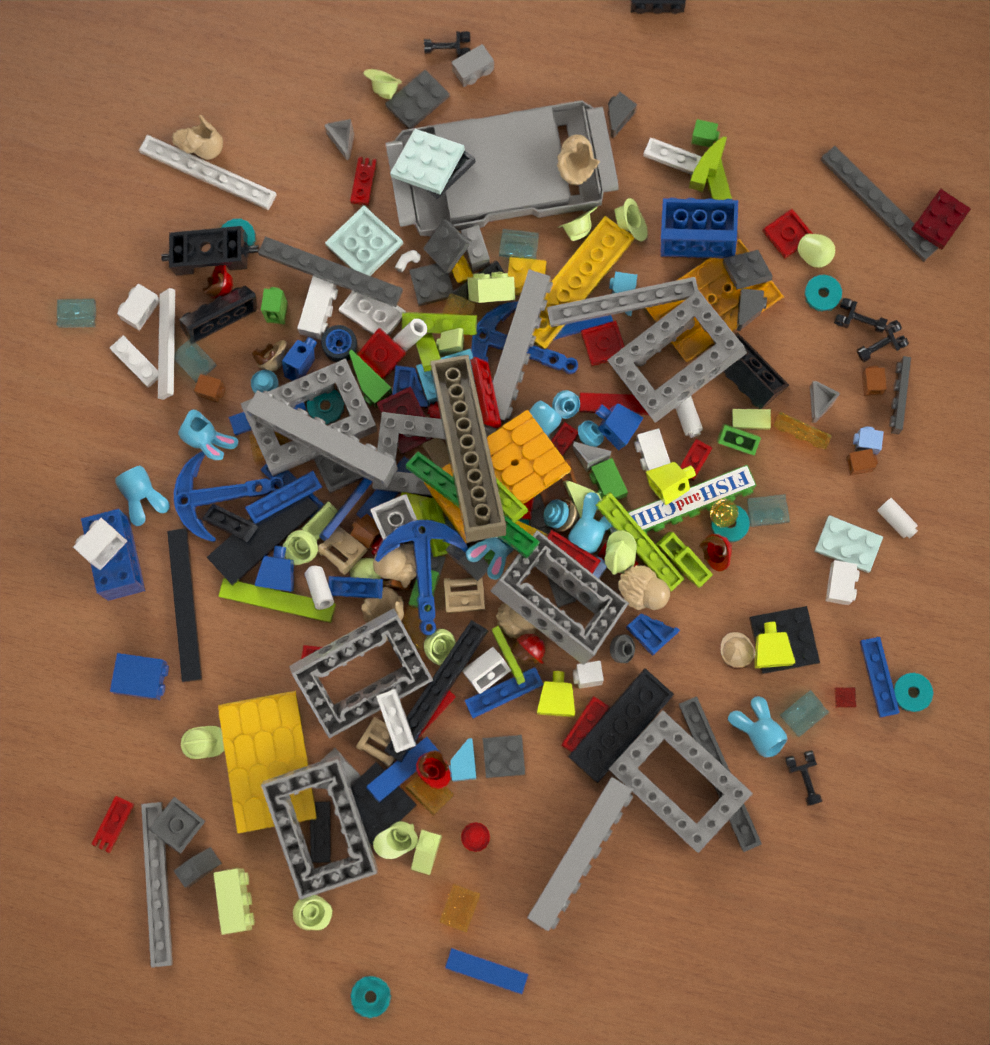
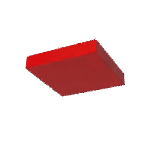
(786, 233)
(602, 342)
(381, 353)

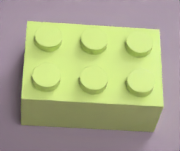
(233, 901)

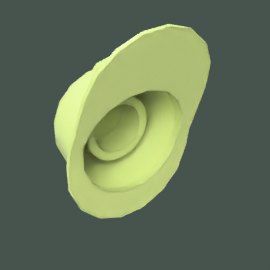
(382, 83)
(630, 219)
(579, 227)
(620, 552)
(202, 742)
(395, 840)

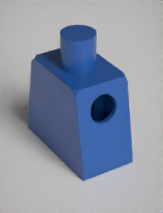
(299, 359)
(618, 424)
(276, 571)

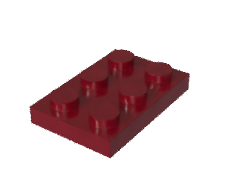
(941, 219)
(406, 404)

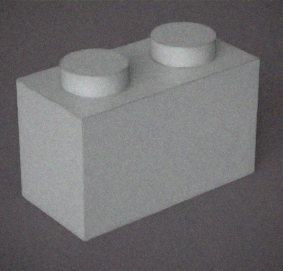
(473, 65)
(477, 251)

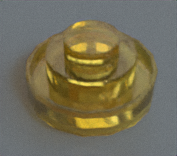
(724, 513)

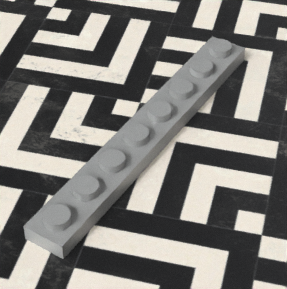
(622, 302)
(156, 889)

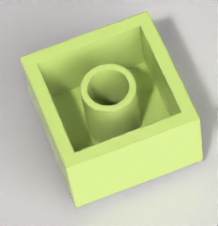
(491, 288)

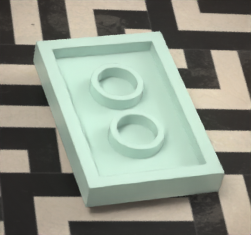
(848, 543)

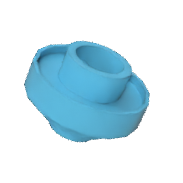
(263, 381)
(566, 404)
(590, 434)
(556, 513)

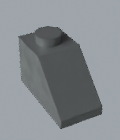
(620, 112)
(749, 306)
(475, 569)
(197, 867)

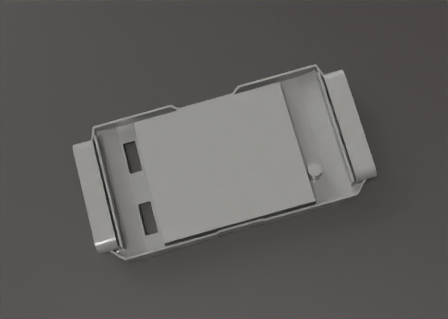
(512, 169)

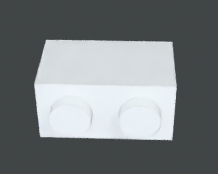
(138, 306)
(651, 449)
(842, 582)
(486, 670)
(588, 674)

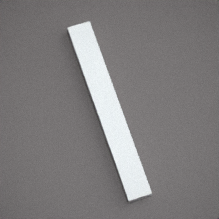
(207, 172)

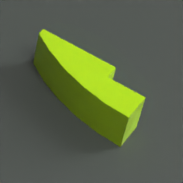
(707, 165)
(684, 559)

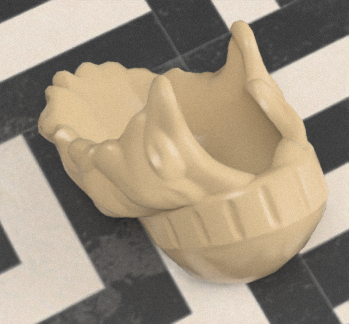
(201, 140)
(576, 160)
(397, 565)
(643, 588)
(376, 607)
(513, 623)

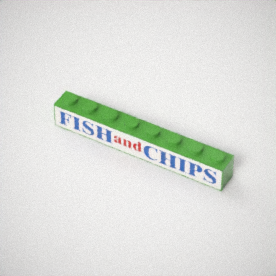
(698, 498)

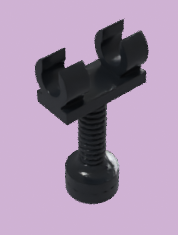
(463, 37)
(843, 321)
(899, 342)
(813, 797)

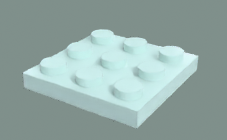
(427, 161)
(364, 242)

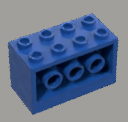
(699, 228)
(122, 572)

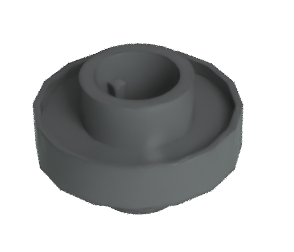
(622, 648)

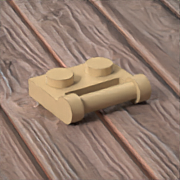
(345, 545)
(464, 600)
(379, 732)

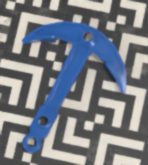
(497, 340)
(200, 497)
(422, 555)

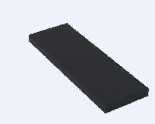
(236, 557)
(620, 725)

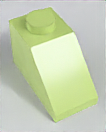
(450, 342)
(577, 494)
(426, 852)

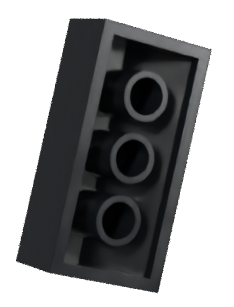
(218, 314)
(755, 377)

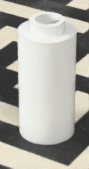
(411, 334)
(689, 418)
(898, 518)
(319, 587)

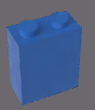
(139, 676)

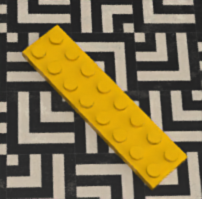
(583, 273)

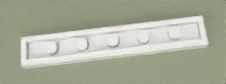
(166, 344)

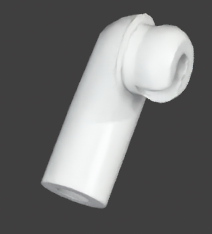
(405, 258)

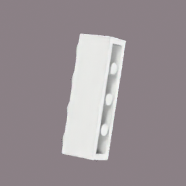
(317, 308)

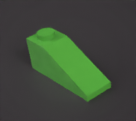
(371, 384)

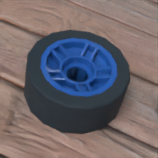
(330, 339)

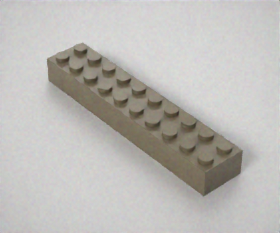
(468, 449)

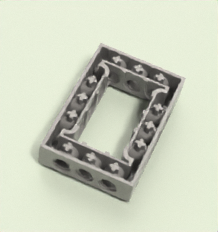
(694, 376)
(359, 423)
(408, 425)
(546, 617)
(354, 644)
(734, 791)
(306, 878)

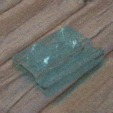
(518, 244)
(76, 313)
(194, 360)
(768, 510)
(804, 713)

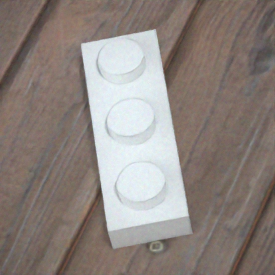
(671, 156)
(135, 361)
(396, 720)

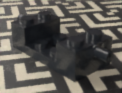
(227, 248)

